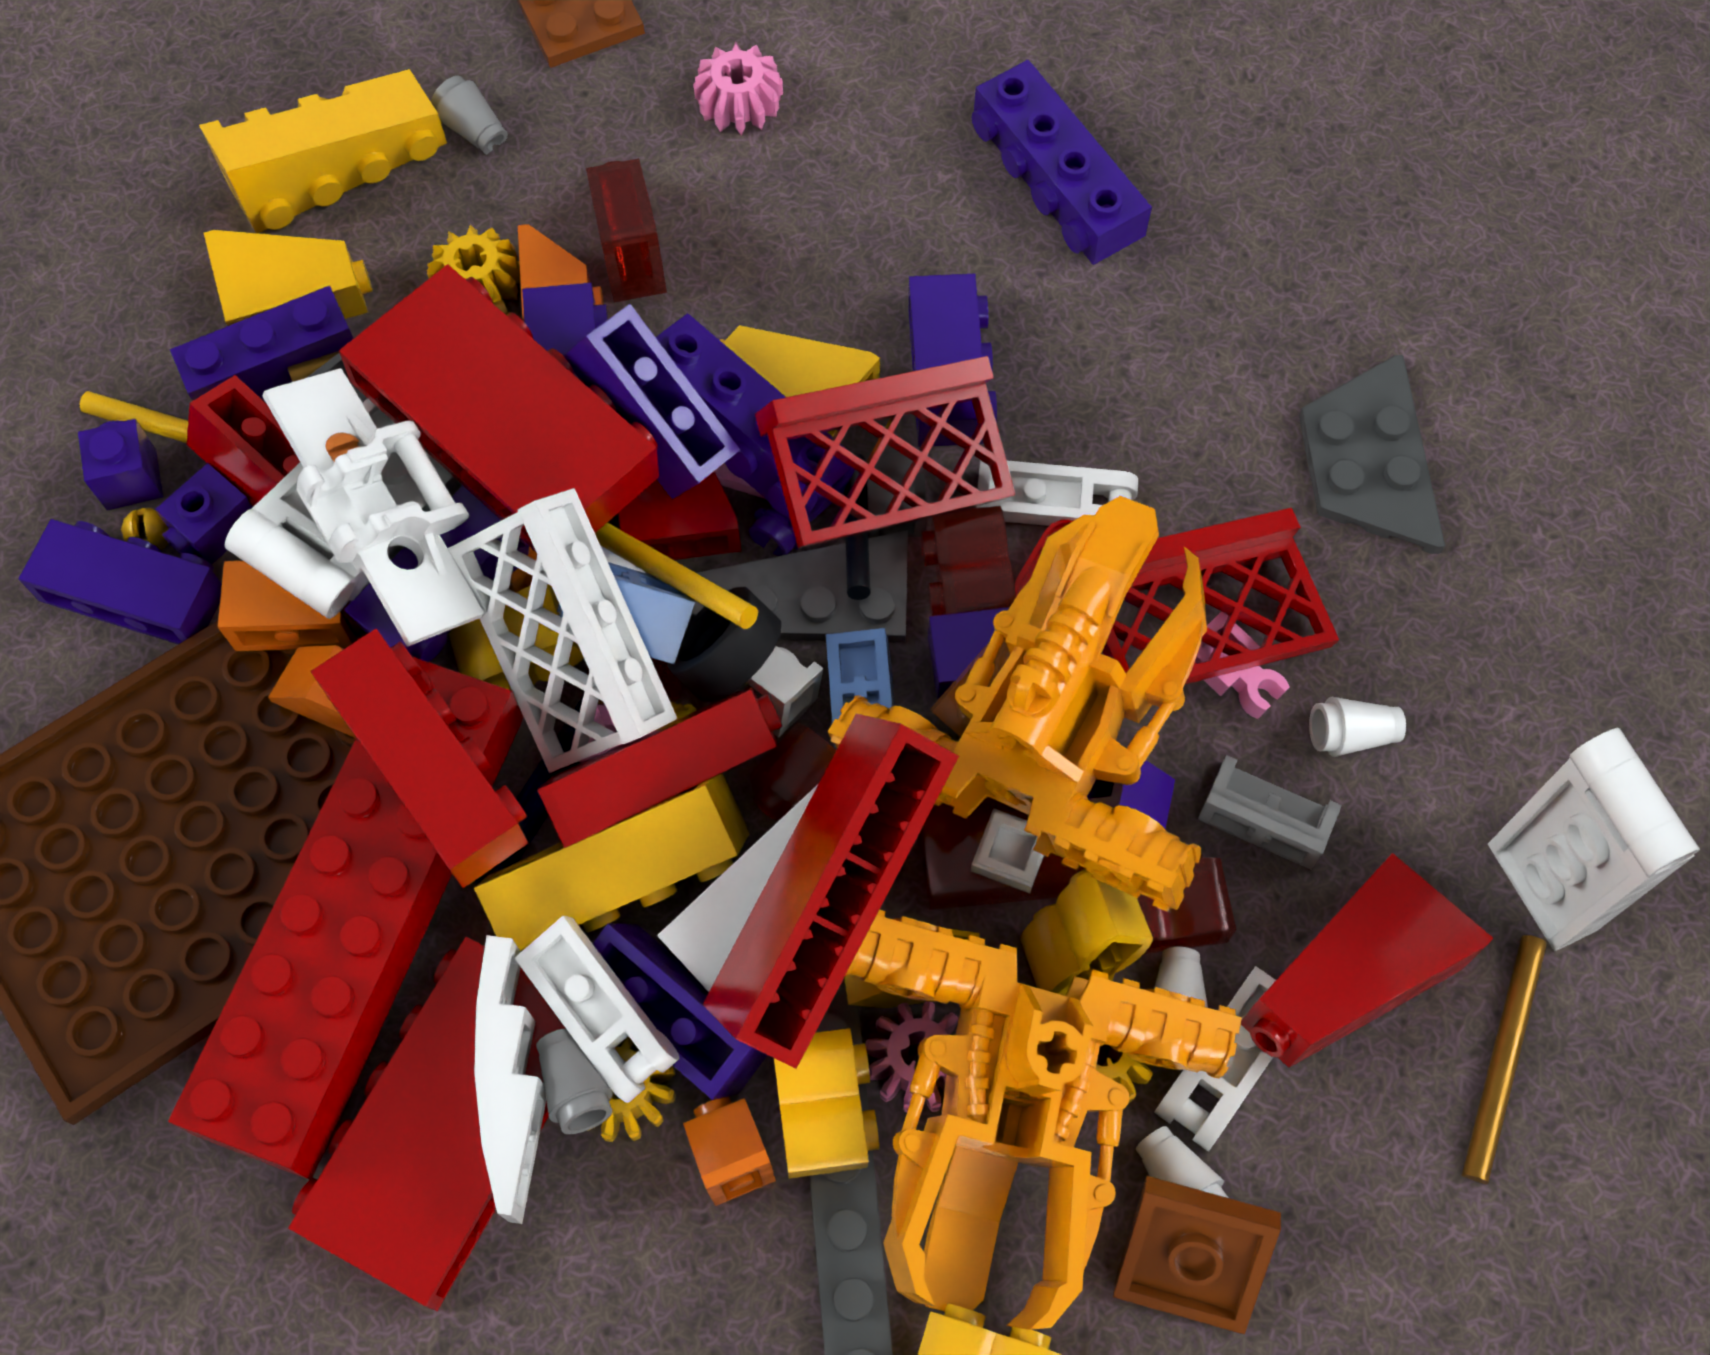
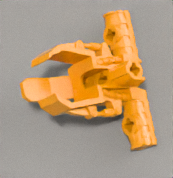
(1060, 703)
(1015, 1096)

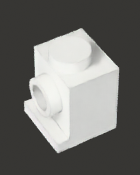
(787, 684)

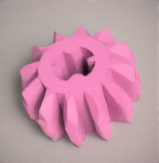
(738, 88)
(895, 1049)

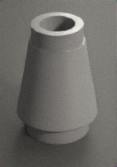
(468, 113)
(573, 1087)

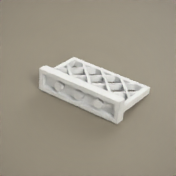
(592, 617)

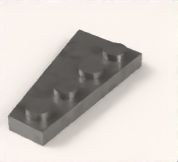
(811, 589)

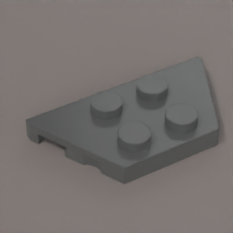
(1371, 457)

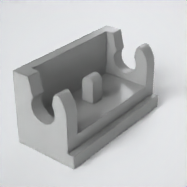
(1268, 815)

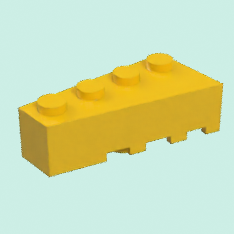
(323, 147)
(617, 865)

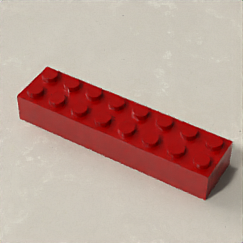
(332, 954)

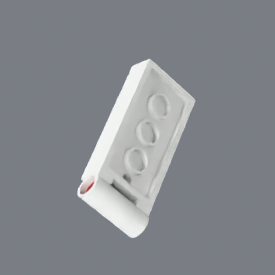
(290, 549)
(1591, 841)

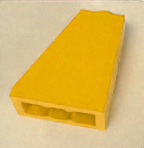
(270, 270)
(801, 364)

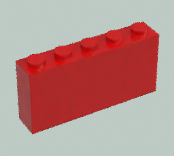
(498, 403)
(828, 886)
(410, 1169)

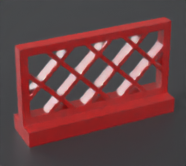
(877, 400)
(1227, 550)

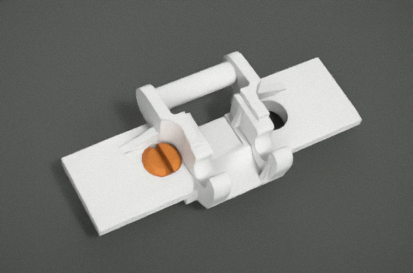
(357, 513)

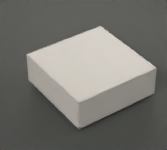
(1007, 852)

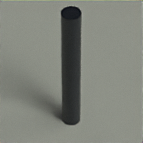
(857, 549)

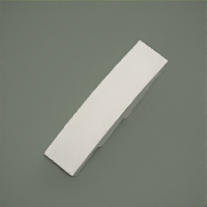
(507, 1099)

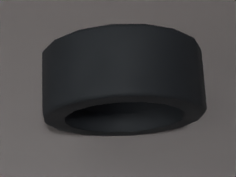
(722, 656)

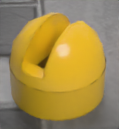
(153, 526)

